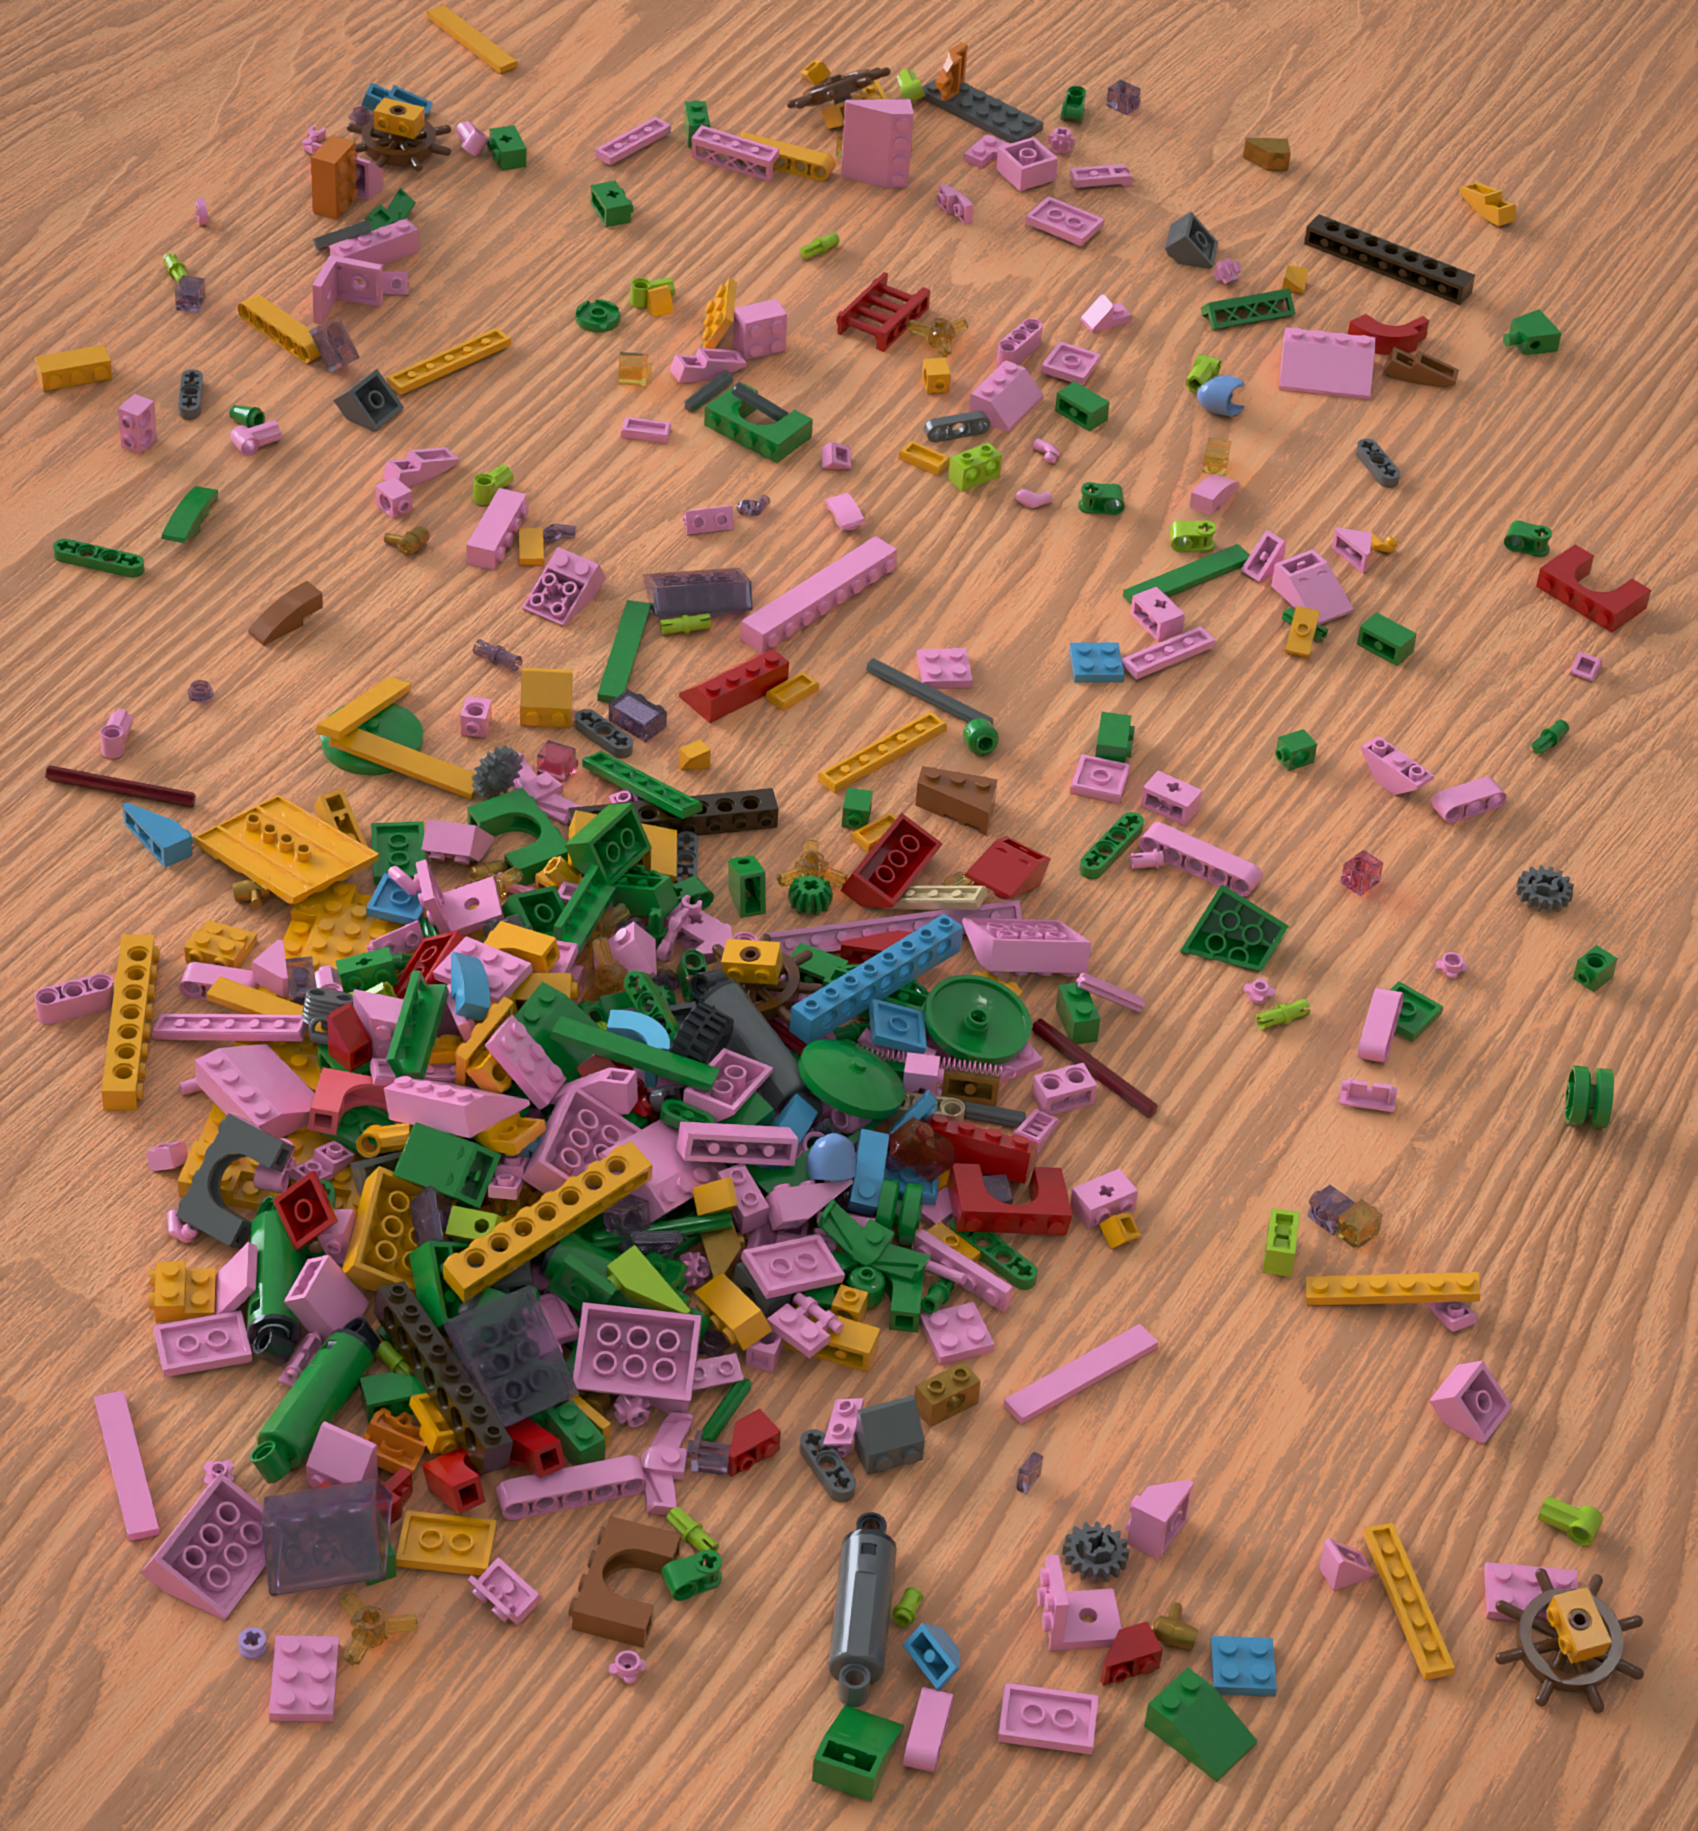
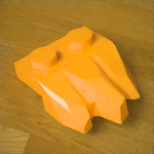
(511, 1134)

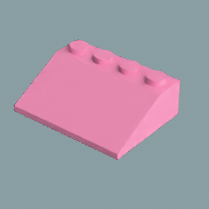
(877, 141)
(1327, 363)
(1027, 946)
(256, 1087)
(448, 1105)
(573, 1139)
(671, 1175)
(637, 1352)
(212, 1550)

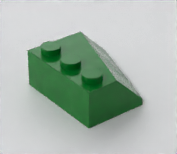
(1235, 932)

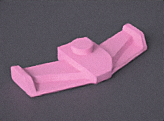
(545, 792)
(665, 1462)

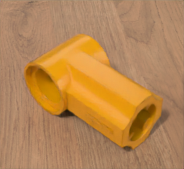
(560, 870)
(387, 1137)

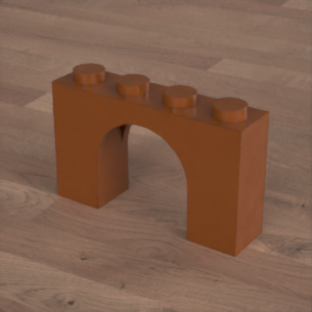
(620, 1547)

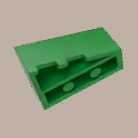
(645, 890)
(431, 1289)

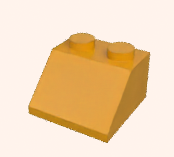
(546, 697)

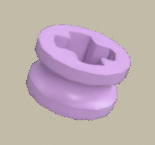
(249, 1651)

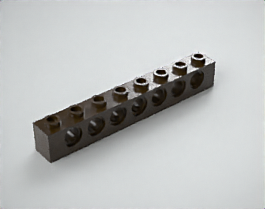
(1389, 259)
(719, 813)
(443, 1377)

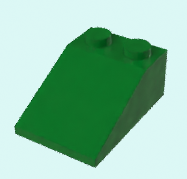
(1199, 1724)

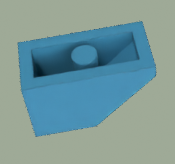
(934, 1653)

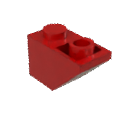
(348, 1038)
(752, 1441)
(1131, 1654)

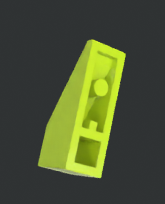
(643, 1283)

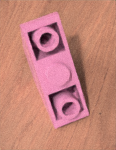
(1393, 768)

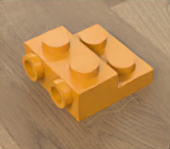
(219, 945)
(181, 1291)
(433, 1428)

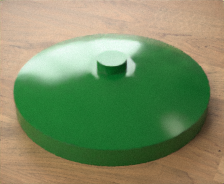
(393, 724)
(977, 1019)
(851, 1079)

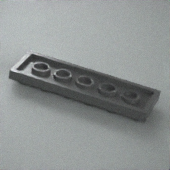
(986, 112)

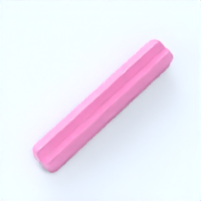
(1110, 992)

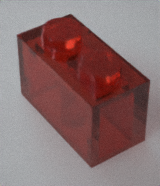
(922, 1149)

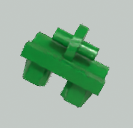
(670, 1270)

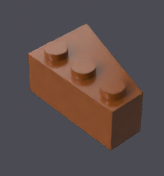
(957, 795)

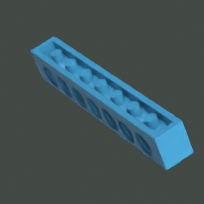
(876, 979)

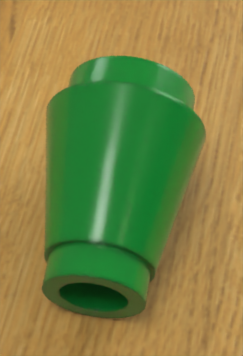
(247, 415)

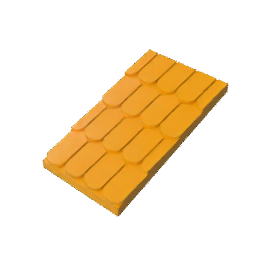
(285, 849)

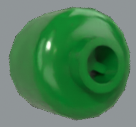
(980, 736)
(870, 1281)

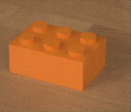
(334, 177)

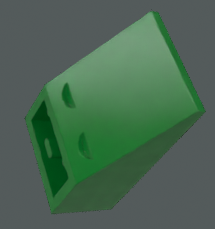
(448, 1163)
(856, 1752)

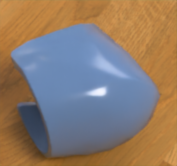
(1217, 394)
(831, 1159)

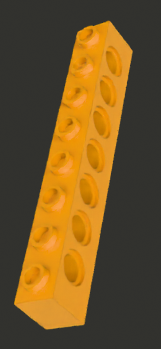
(130, 1023)
(471, 1281)

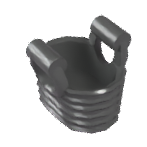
(319, 1004)

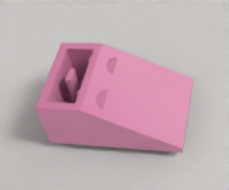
(1310, 583)
(564, 587)

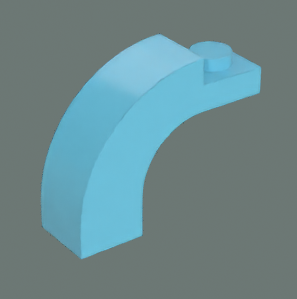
(641, 1029)

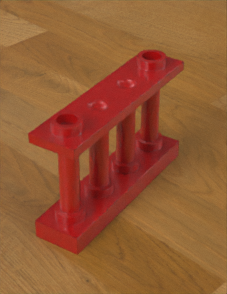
(895, 324)

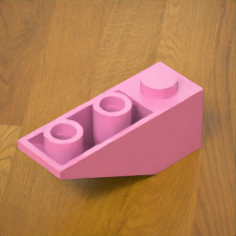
(609, 1086)
(794, 1205)

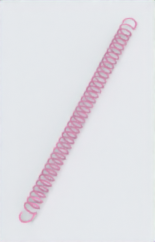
(959, 1064)

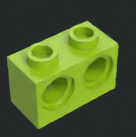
(975, 466)
(1281, 1242)

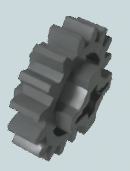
(497, 772)
(1545, 889)
(1095, 1551)

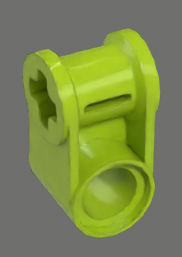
(1191, 537)

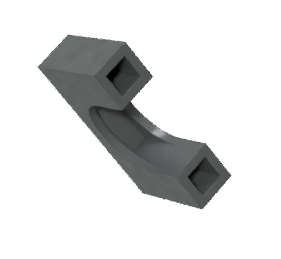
(203, 1202)

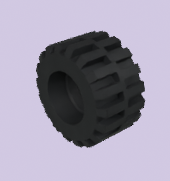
(703, 1034)

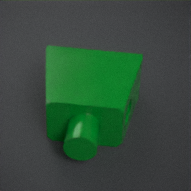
(1533, 334)
(744, 876)

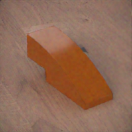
(1420, 369)
(287, 613)

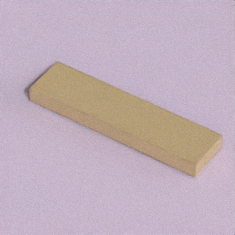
(942, 898)

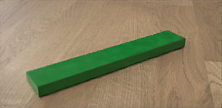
(1193, 573)
(624, 650)
(642, 784)
(635, 1054)

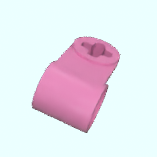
(274, 1180)

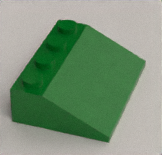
(540, 1017)

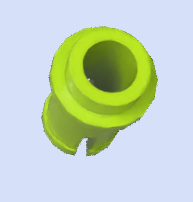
(905, 1612)

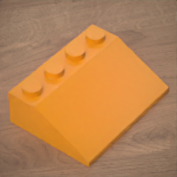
(382, 1233)

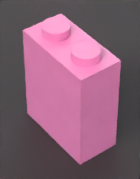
(325, 1297)

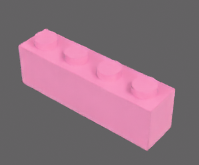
(381, 245)
(497, 529)
(737, 1143)

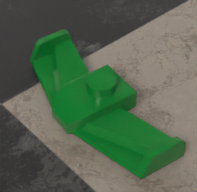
(397, 210)
(871, 1244)

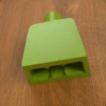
(469, 1224)

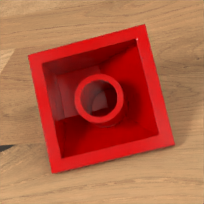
(305, 1210)

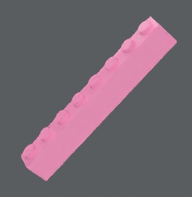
(818, 594)

